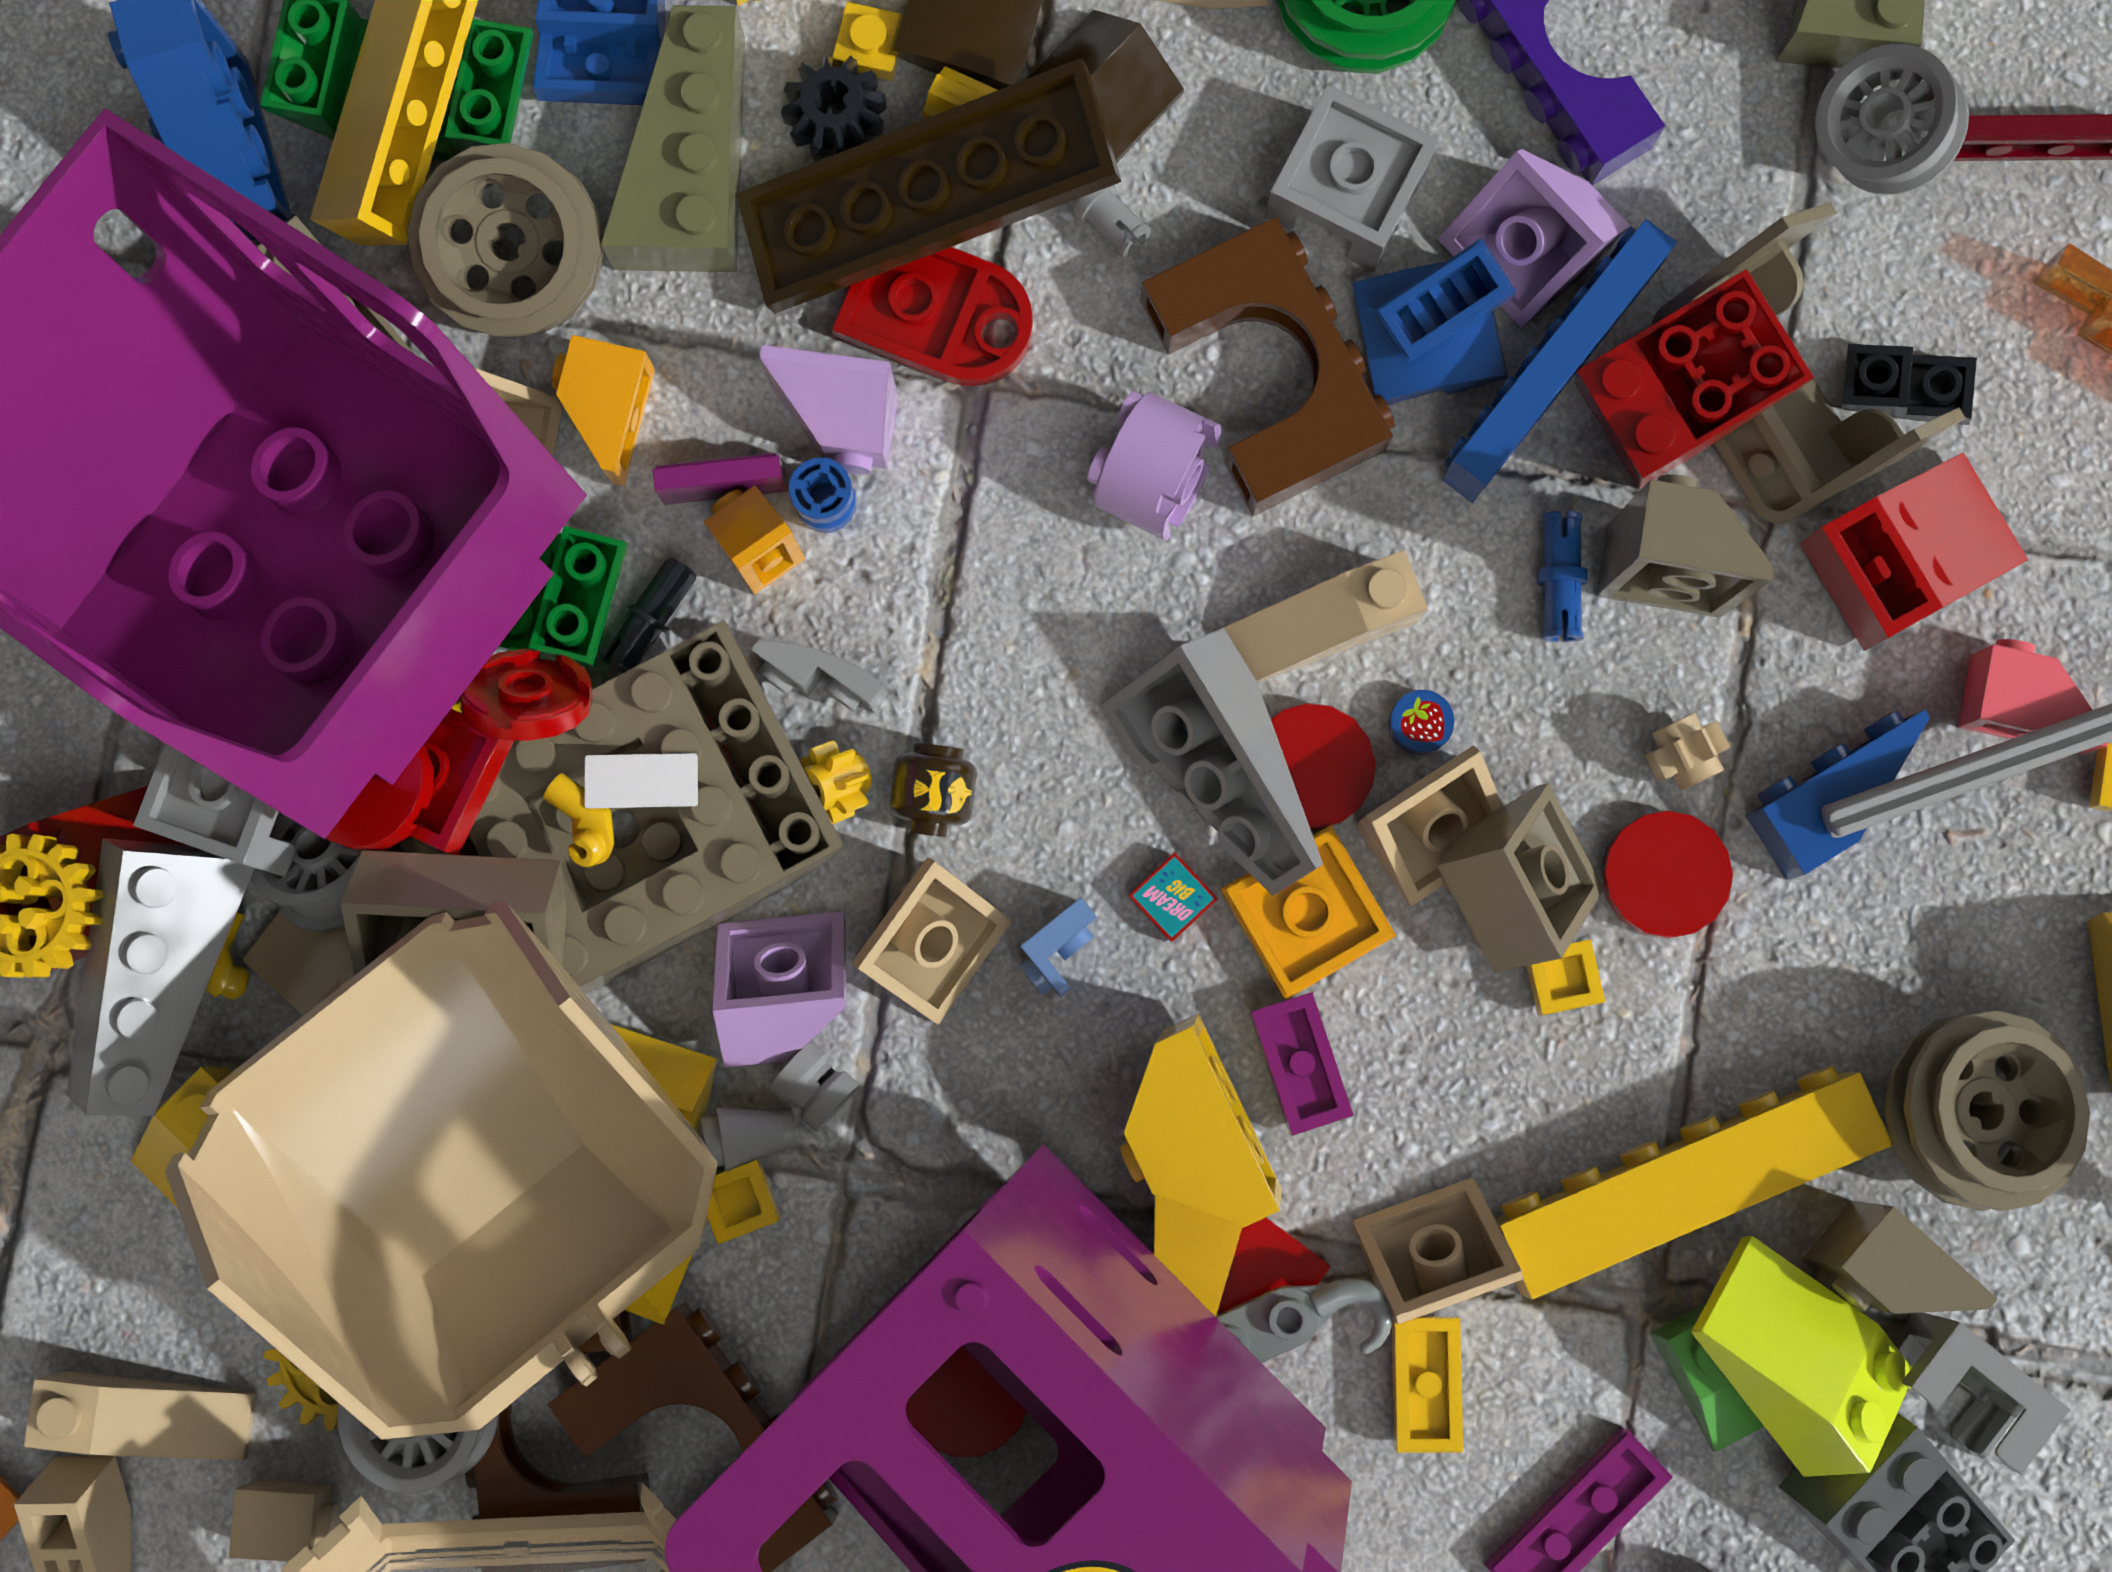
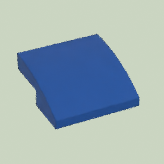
(1455, 365)

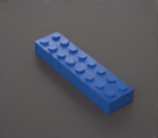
(1555, 362)

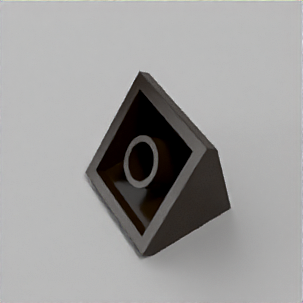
(1126, 73)

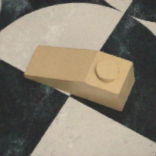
(1330, 617)
(138, 1417)
(77, 1516)

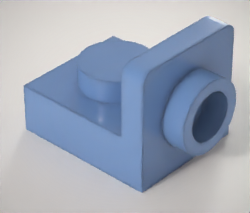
(1062, 935)

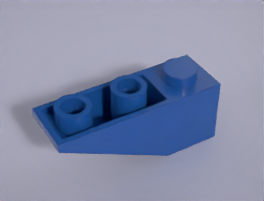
(1791, 812)

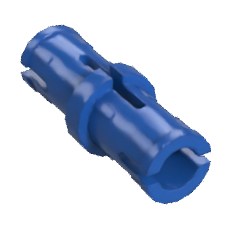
(1562, 576)

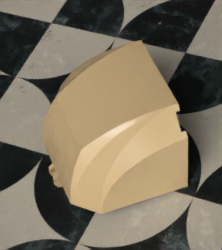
(442, 1181)

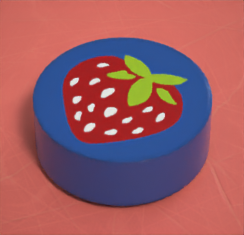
(1421, 722)

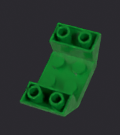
(319, 50)
(575, 601)

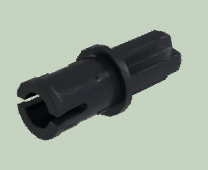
(648, 616)

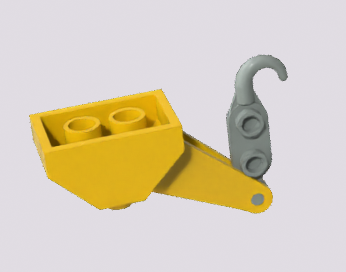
(1211, 1182)

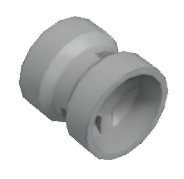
(813, 1086)

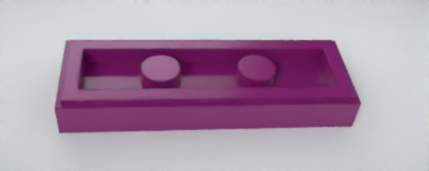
(1585, 1510)

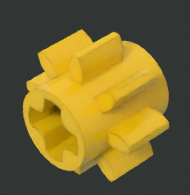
(838, 779)

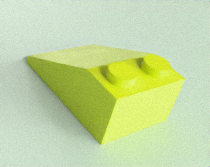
(1803, 1361)

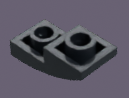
(1908, 383)

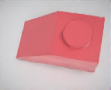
(2018, 692)

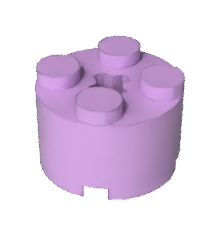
(1153, 463)

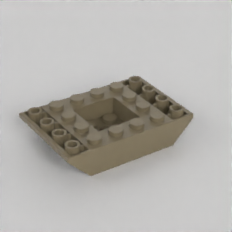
(688, 861)

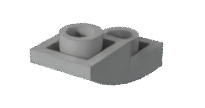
(804, 667)

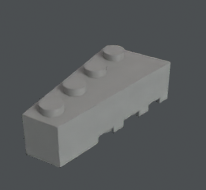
(147, 968)

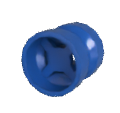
(823, 507)

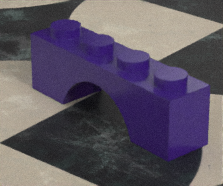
(1594, 118)

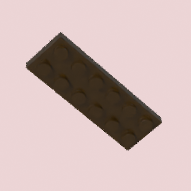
(928, 186)

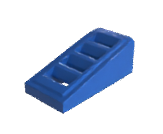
(1489, 273)

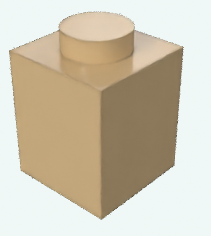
(280, 1518)

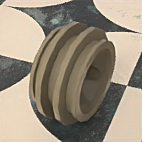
(443, 265)
(1953, 1127)

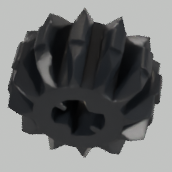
(836, 87)

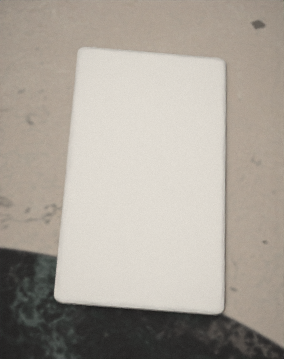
(641, 780)

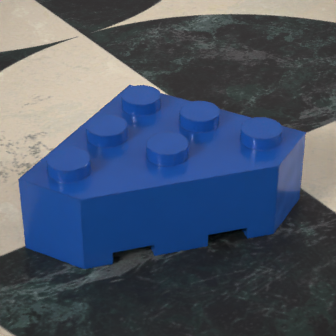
(199, 95)

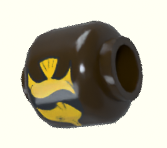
(933, 788)

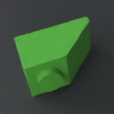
(1708, 1393)

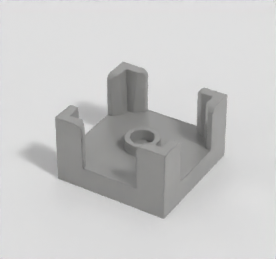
(1352, 174)
(211, 814)
(1951, 1355)

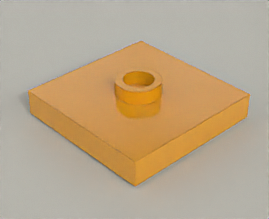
(1313, 922)

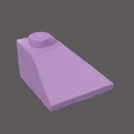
(1539, 228)
(838, 402)
(777, 984)

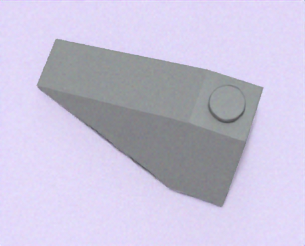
(1213, 741)

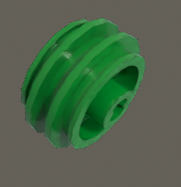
(1365, 41)

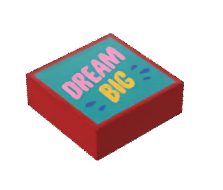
(1172, 897)

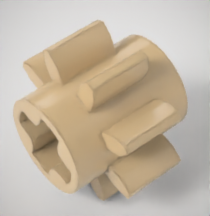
(1687, 751)

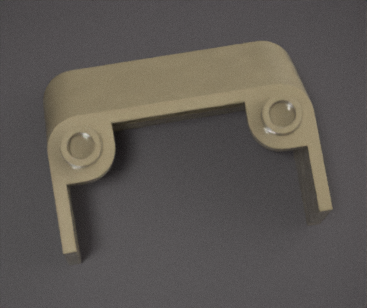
(1799, 448)

